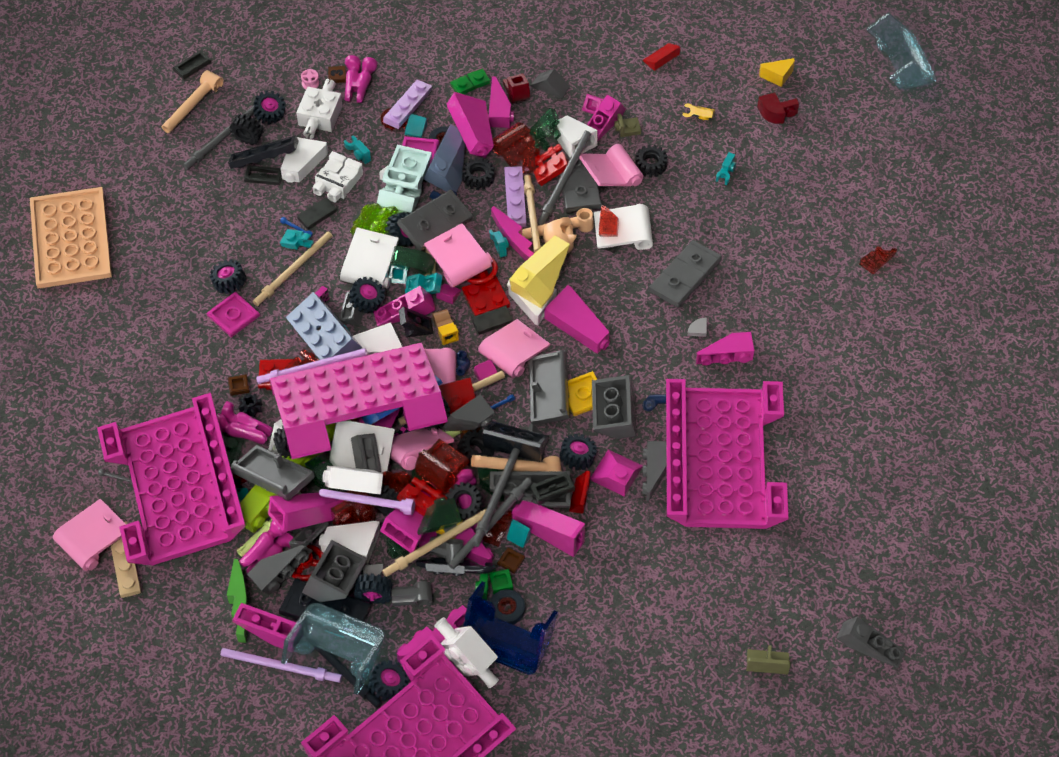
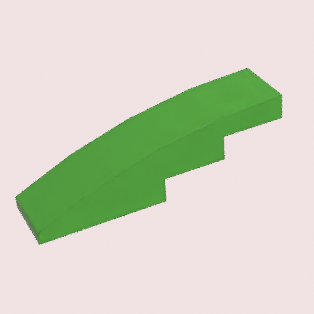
(236, 595)

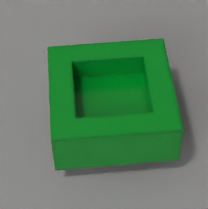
(478, 78)
(462, 85)
(483, 577)
(500, 580)

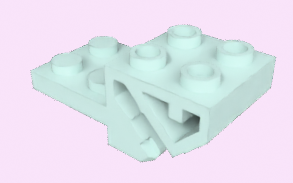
(404, 179)

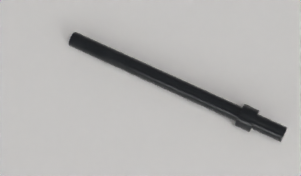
(365, 691)

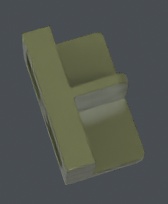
(768, 661)

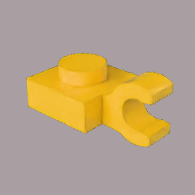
(704, 113)

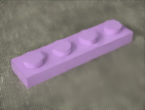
(407, 104)
(515, 194)

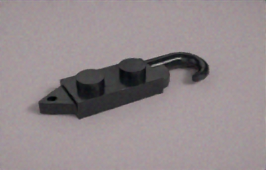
(440, 566)

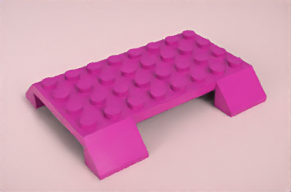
(353, 390)
(719, 456)
(178, 483)
(428, 718)

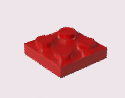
(485, 296)

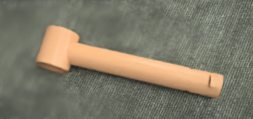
(208, 81)
(583, 222)
(550, 463)

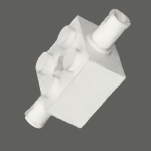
(319, 109)
(467, 651)

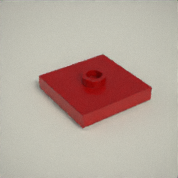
(457, 393)

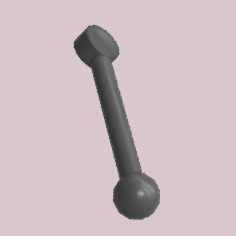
(102, 472)

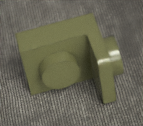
(627, 127)

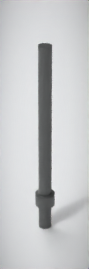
(198, 155)
(548, 208)
(515, 495)
(483, 525)

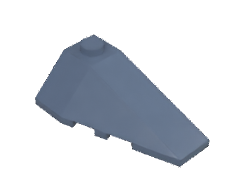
(447, 163)

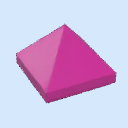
(591, 103)

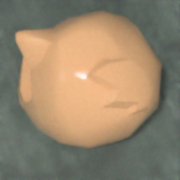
(554, 228)

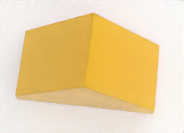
(777, 71)

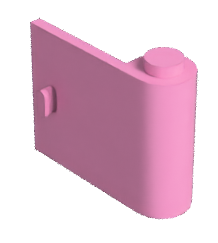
(612, 168)
(458, 255)
(512, 347)
(443, 363)
(408, 445)
(89, 534)

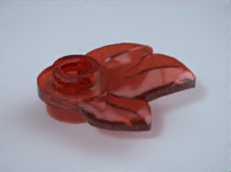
(396, 480)

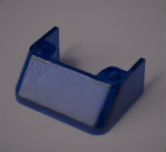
(512, 644)

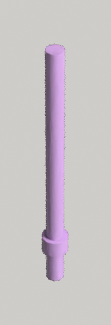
(347, 356)
(319, 673)

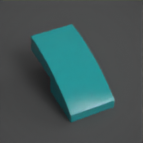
(430, 283)

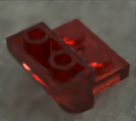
(512, 143)
(440, 465)
(352, 512)

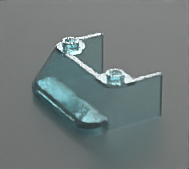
(904, 52)
(336, 634)

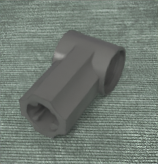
(448, 549)
(415, 595)

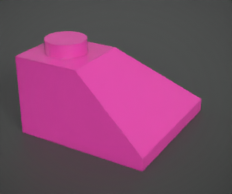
(616, 472)

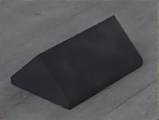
(506, 437)

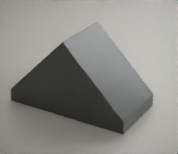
(551, 83)

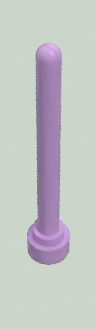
(406, 506)

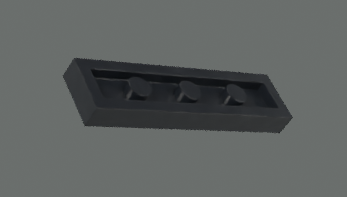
(264, 151)

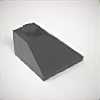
(470, 416)

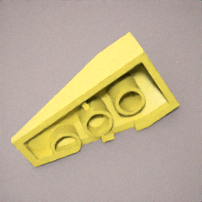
(539, 273)

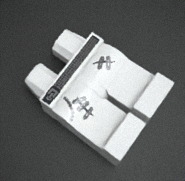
(337, 177)

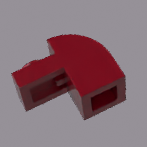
(517, 88)
(776, 111)

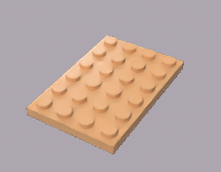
(70, 237)

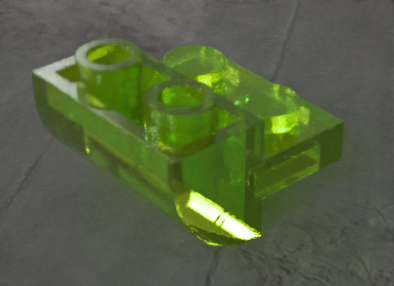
(373, 218)

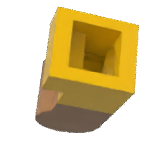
(445, 326)

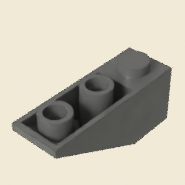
(655, 466)
(274, 569)
(867, 640)

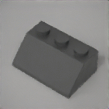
(614, 407)
(334, 573)

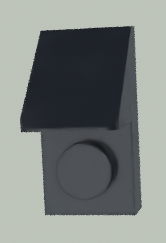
(415, 323)

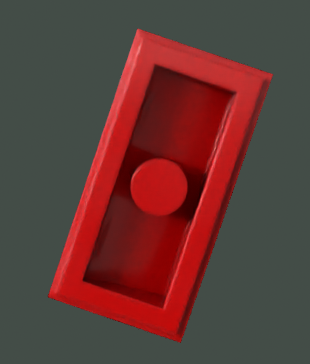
(662, 56)
(580, 494)

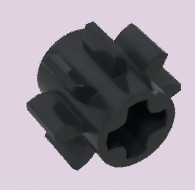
(250, 405)

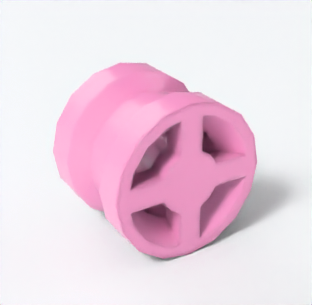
(306, 78)

